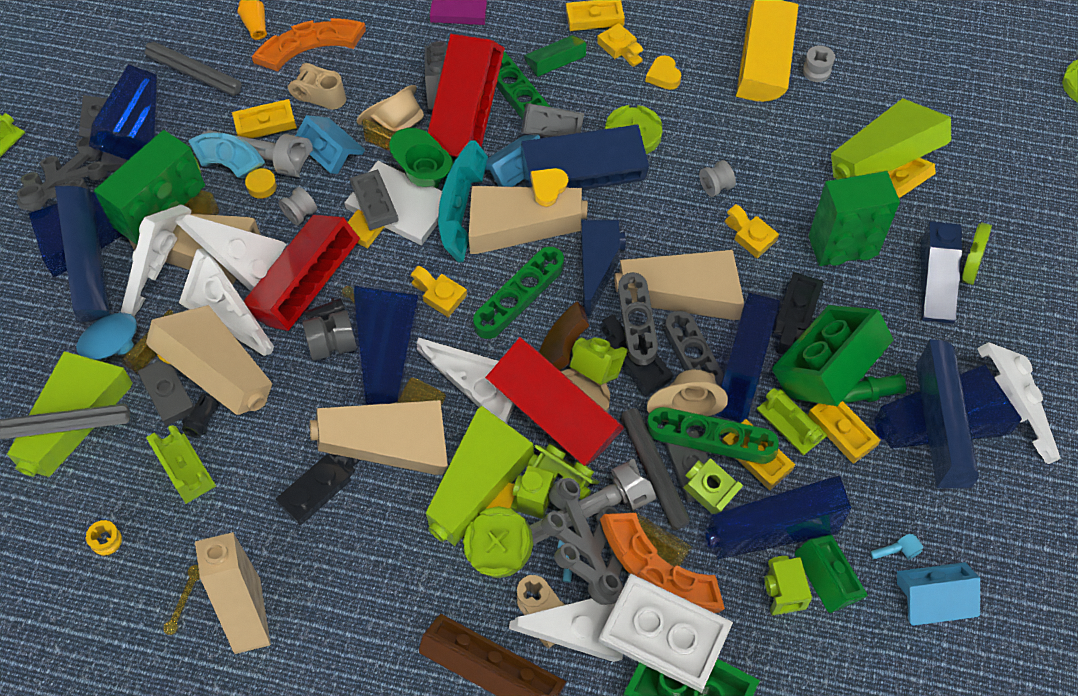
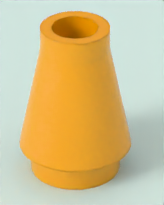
(253, 16)

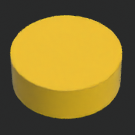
(260, 183)

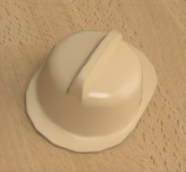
(396, 111)
(691, 392)

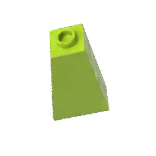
(892, 140)
(73, 385)
(480, 469)

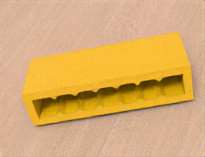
(767, 50)

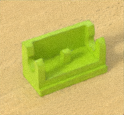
(181, 464)

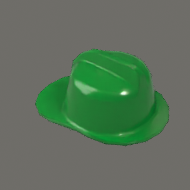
(420, 157)

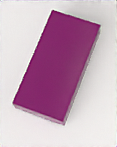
(459, 11)

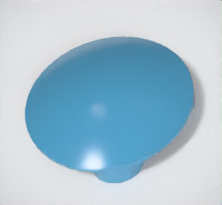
(108, 336)

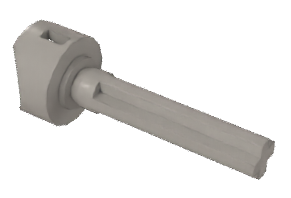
(287, 153)
(626, 487)

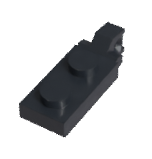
(797, 309)
(647, 377)
(316, 486)

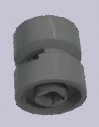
(329, 335)

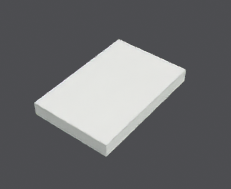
(414, 205)
(665, 632)

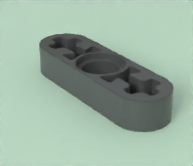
(693, 339)
(632, 341)

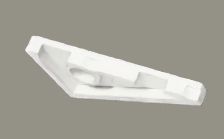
(152, 250)
(239, 251)
(211, 287)
(468, 374)
(1025, 396)
(571, 626)

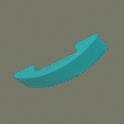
(467, 169)

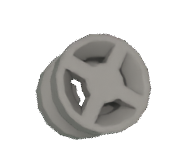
(818, 63)
(717, 178)
(298, 206)

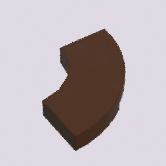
(563, 334)

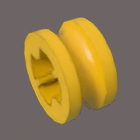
(98, 528)

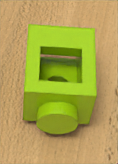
(597, 359)
(532, 492)
(712, 499)
(787, 585)

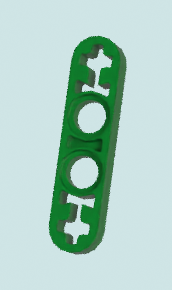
(518, 88)
(522, 294)
(713, 430)

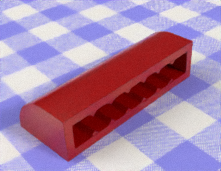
(465, 92)
(301, 271)
(554, 402)

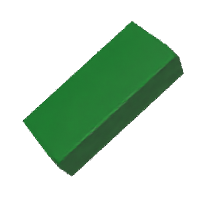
(556, 55)
(830, 573)

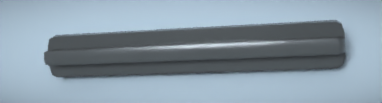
(193, 68)
(64, 421)
(655, 469)

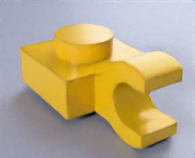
(619, 42)
(752, 235)
(441, 293)

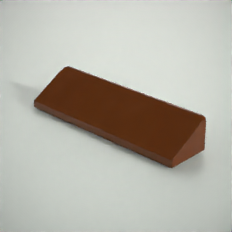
(486, 661)

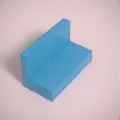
(329, 142)
(507, 163)
(940, 593)

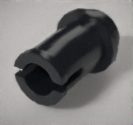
(326, 309)
(196, 422)

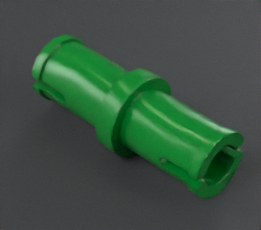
(873, 388)

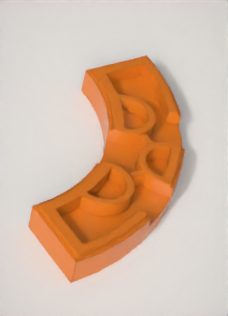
(306, 36)
(641, 559)

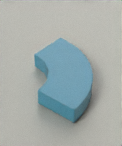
(227, 150)

